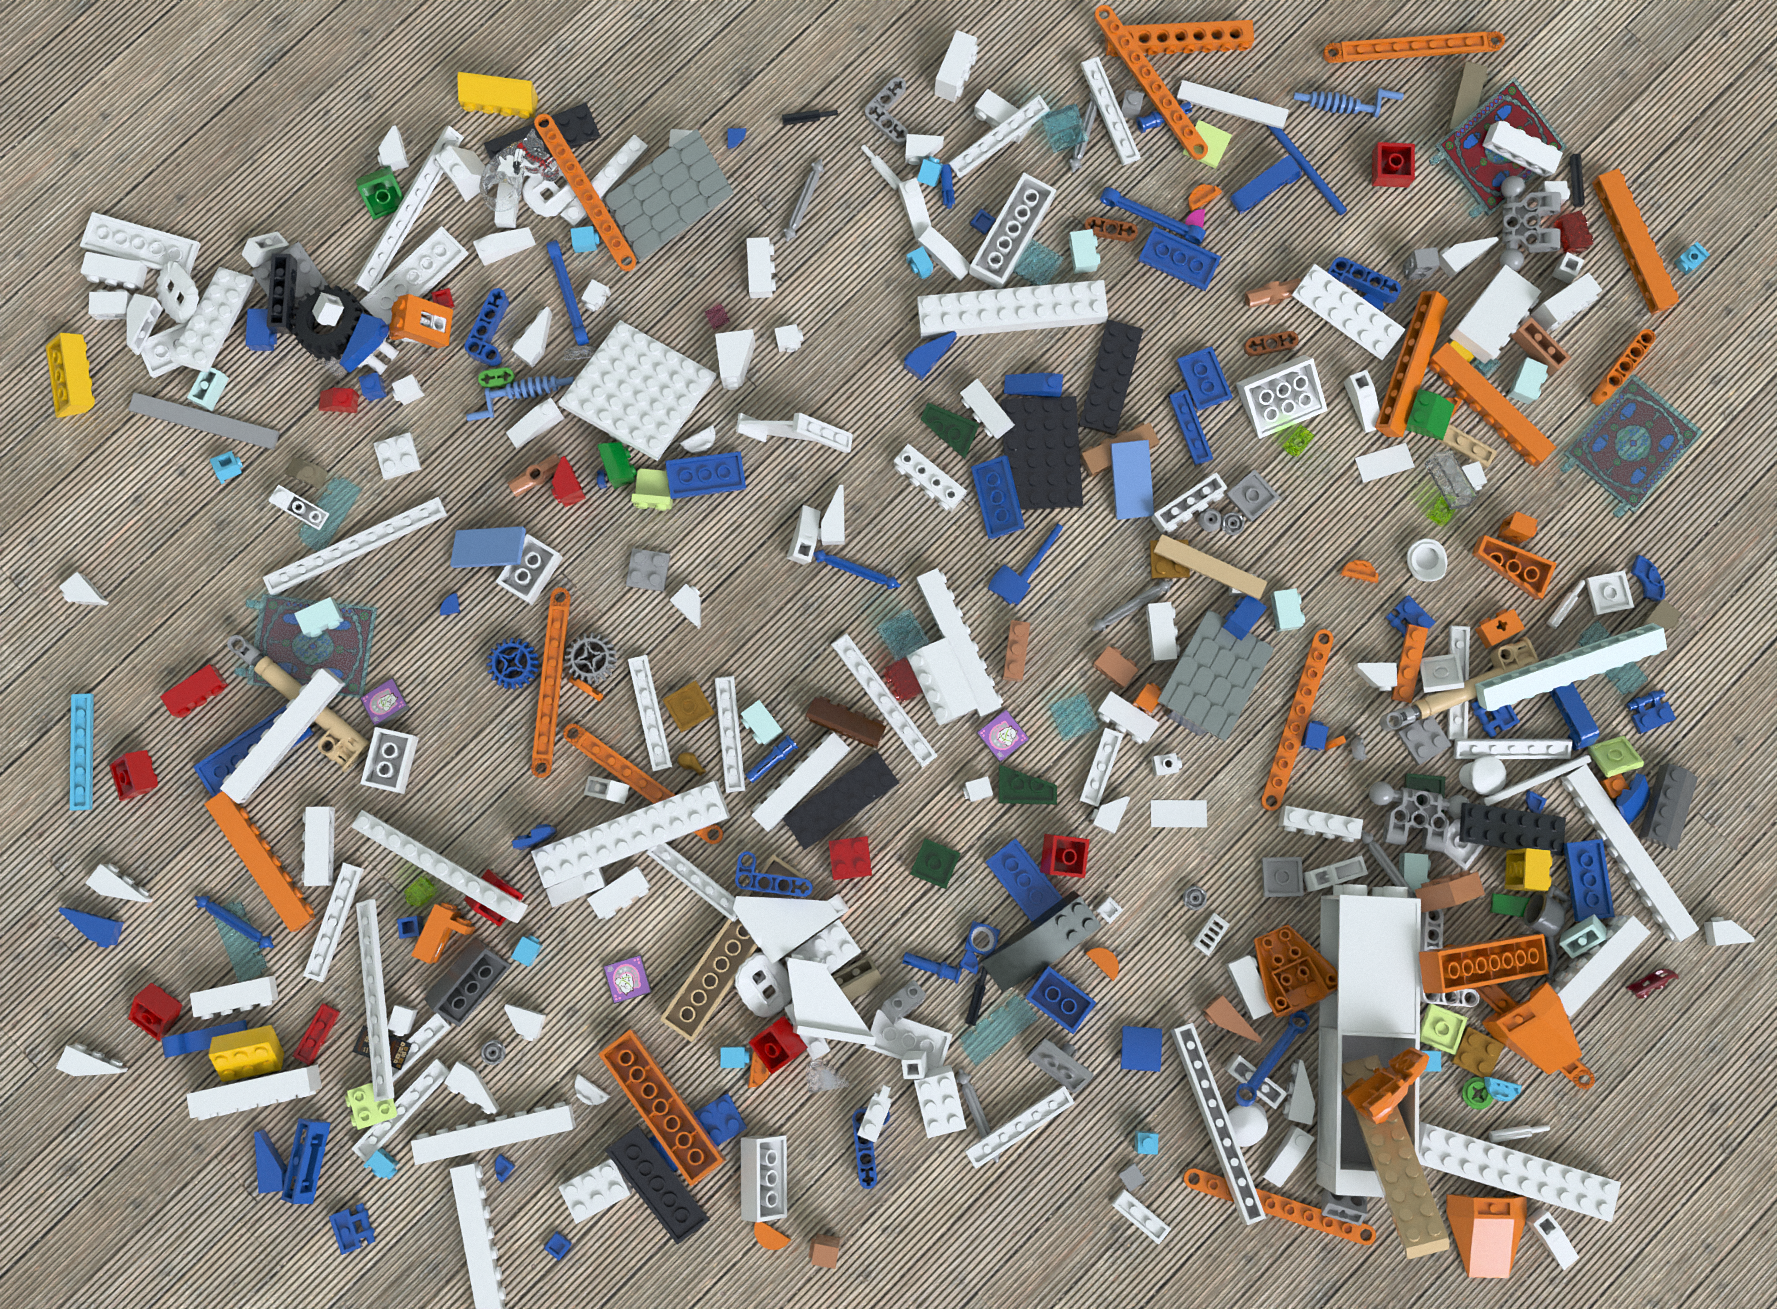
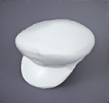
(1427, 560)
(1483, 775)
(1248, 1123)

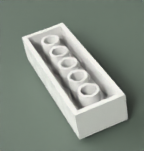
(1012, 231)
(1599, 962)
(255, 1091)

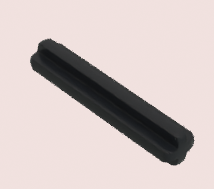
(1577, 180)

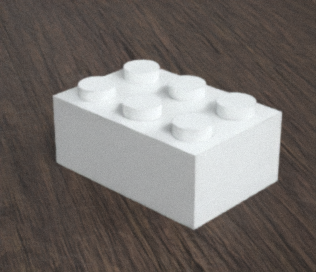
(956, 66)
(1567, 303)
(533, 573)
(389, 760)
(831, 945)
(940, 1102)
(595, 1190)

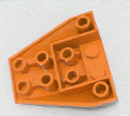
(1292, 972)
(1537, 1030)
(1487, 1232)

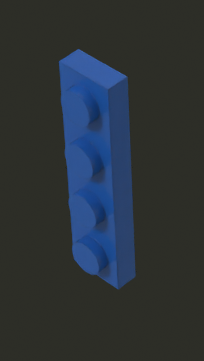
(1190, 427)

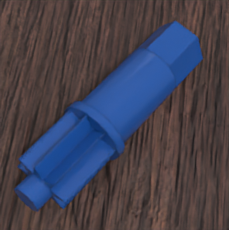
(947, 186)

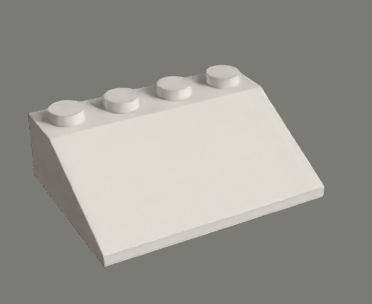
(1282, 396)

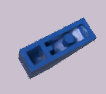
(364, 341)
(926, 356)
(1034, 384)
(94, 927)
(270, 1165)

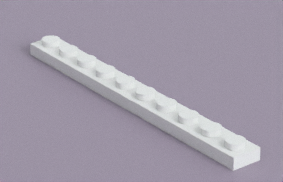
(406, 214)
(354, 546)
(375, 1000)

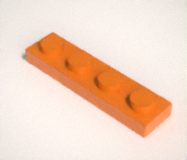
(1409, 663)

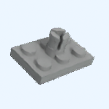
(1061, 1064)

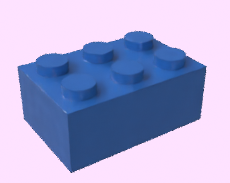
(1060, 999)

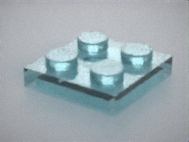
(1038, 264)
(1073, 717)

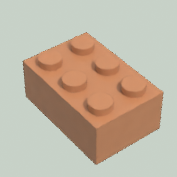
(1449, 890)

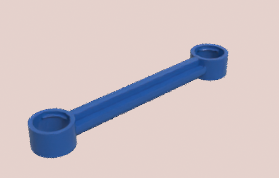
(1191, 233)
(567, 292)
(1272, 1058)

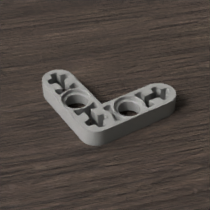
(882, 108)

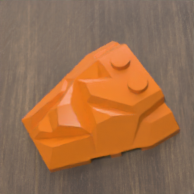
(1387, 1087)

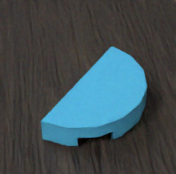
(1501, 1089)

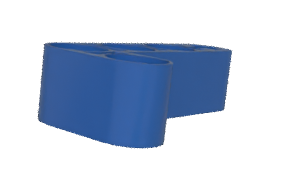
(1265, 184)
(1363, 283)
(490, 325)
(1576, 715)
(774, 879)
(199, 1039)
(867, 1147)

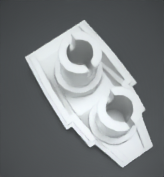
(374, 362)

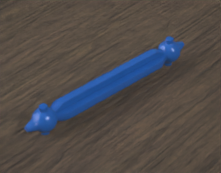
(856, 569)
(234, 922)

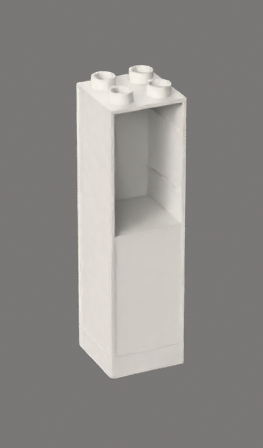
(1372, 1013)

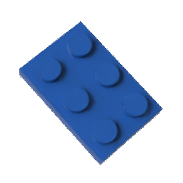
(1204, 379)

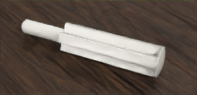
(882, 168)
(1565, 606)
(1515, 1132)

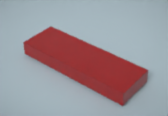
(316, 1034)

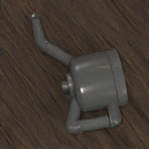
(1548, 918)

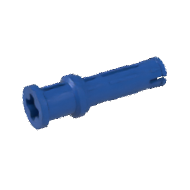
(1155, 118)
(781, 754)
(941, 969)

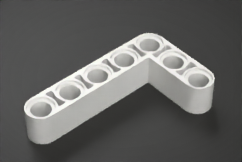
(1436, 925)

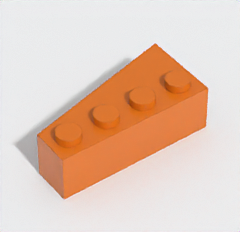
(1516, 565)

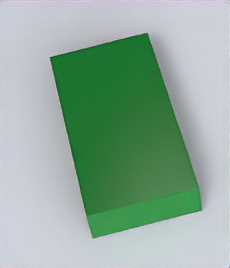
(1508, 905)

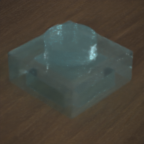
(1488, 368)

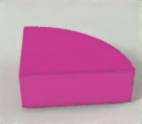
(1196, 218)

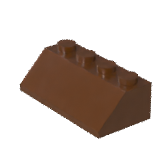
(845, 722)

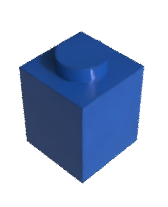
(372, 386)
(1314, 736)
(410, 927)

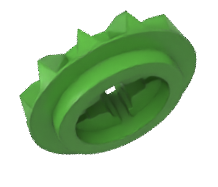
(1476, 1102)

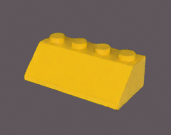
(497, 95)
(69, 374)

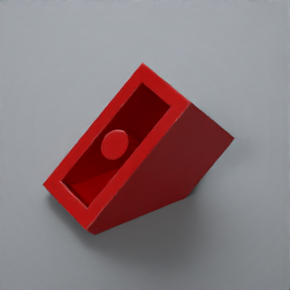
(339, 400)

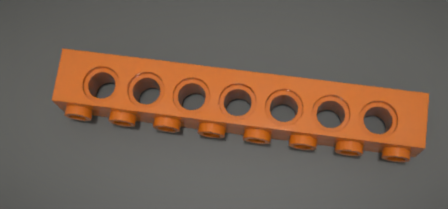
(1187, 31)

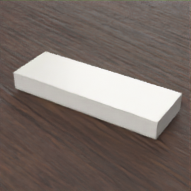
(1141, 1216)

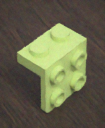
(652, 490)
(365, 1110)

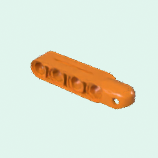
(1629, 362)

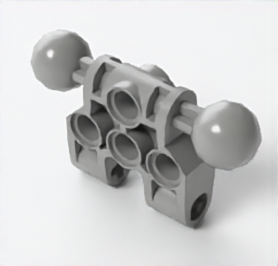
(1547, 238)
(1397, 831)

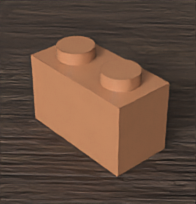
(1115, 666)

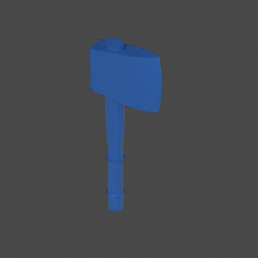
(1014, 587)

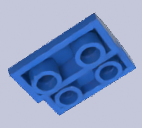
(1634, 800)
(539, 835)
(1141, 1049)

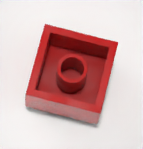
(1393, 164)
(1064, 855)
(850, 858)
(777, 1045)

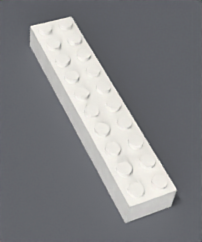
(1012, 309)
(630, 834)
(1517, 1172)

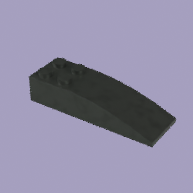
(1041, 941)

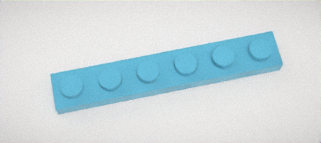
(81, 752)

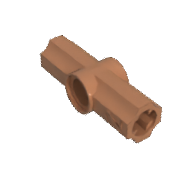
(1271, 293)
(525, 481)

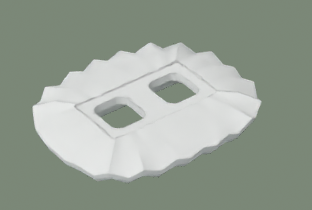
(557, 203)
(182, 283)
(752, 993)

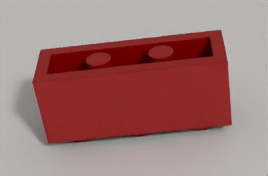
(194, 691)

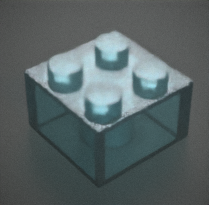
(1064, 128)
(902, 635)

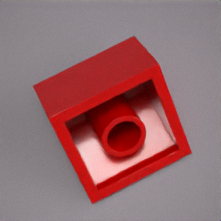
(566, 485)
(133, 774)
(500, 883)
(154, 1011)

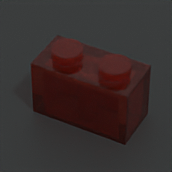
(1574, 233)
(903, 681)

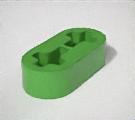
(498, 382)

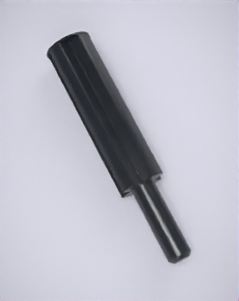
(807, 116)
(976, 1000)

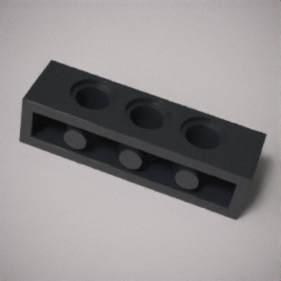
(282, 293)

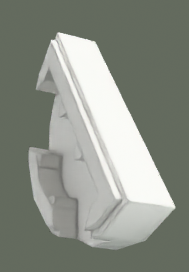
(700, 442)
(589, 1092)

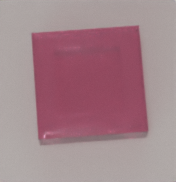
(717, 316)

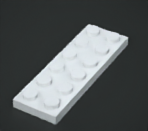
(137, 243)
(415, 274)
(1348, 312)
(213, 319)

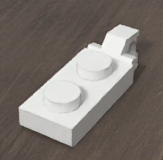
(875, 1115)

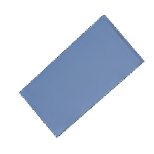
(1132, 479)
(488, 547)

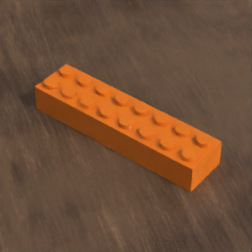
(1483, 963)
(662, 1107)

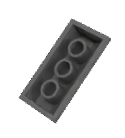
(1668, 806)
(467, 982)

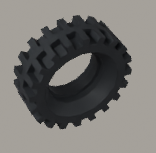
(332, 343)

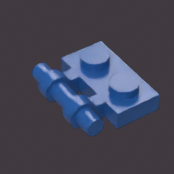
(1411, 613)
(1503, 717)
(1653, 717)
(346, 1230)

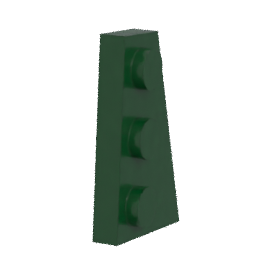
(951, 428)
(1024, 789)

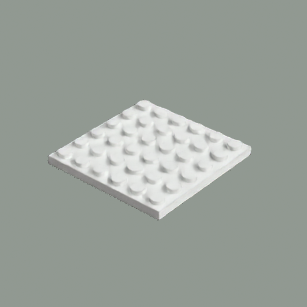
(637, 390)

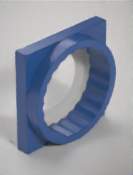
(991, 931)

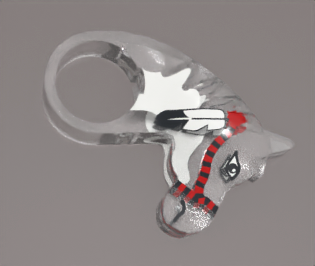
(512, 165)

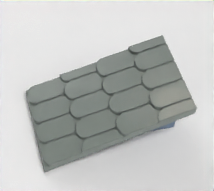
(668, 195)
(1214, 678)

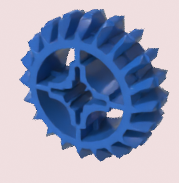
(508, 670)

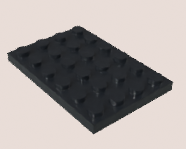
(1044, 452)

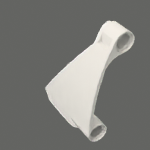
(784, 923)

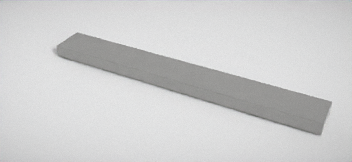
(203, 421)

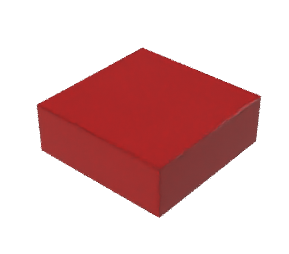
(443, 297)

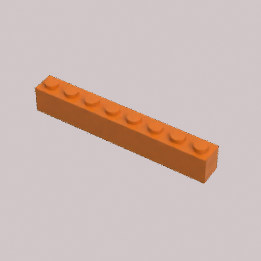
(1635, 241)
(1411, 364)
(1490, 405)
(260, 861)

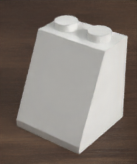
(462, 169)
(734, 356)

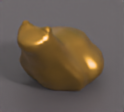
(689, 762)

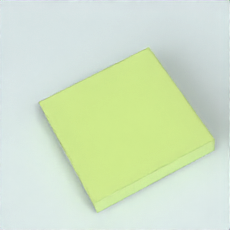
(1216, 141)
(1615, 756)
(1442, 1028)

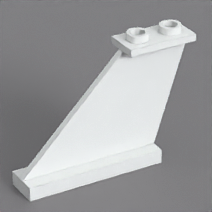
(801, 427)
(821, 1005)

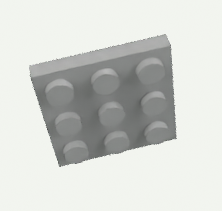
(307, 274)

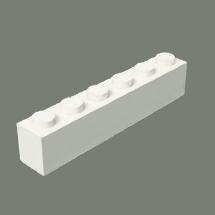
(801, 782)

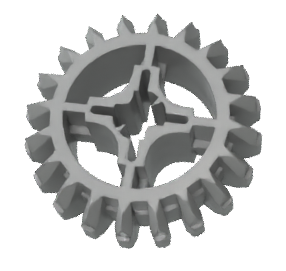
(583, 659)

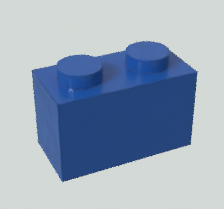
(258, 335)
(1244, 617)

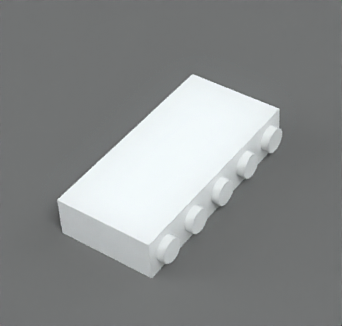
(1496, 314)

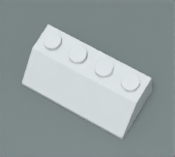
(943, 681)
(763, 1178)

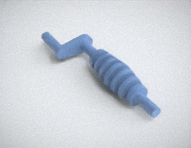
(1356, 106)
(525, 388)

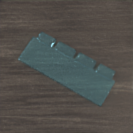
(337, 506)
(1629, 675)
(239, 947)
(996, 1034)

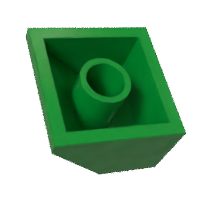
(380, 192)
(1430, 415)
(617, 464)

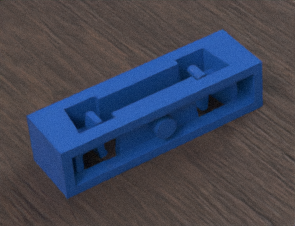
(305, 1161)

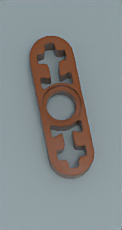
(1117, 224)
(1266, 350)

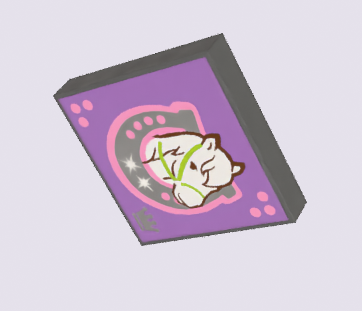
(384, 703)
(1002, 735)
(627, 979)

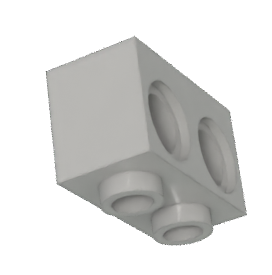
(1421, 264)
(903, 1002)
(1344, 1207)

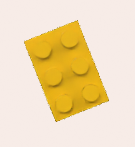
(1528, 870)
(246, 1053)

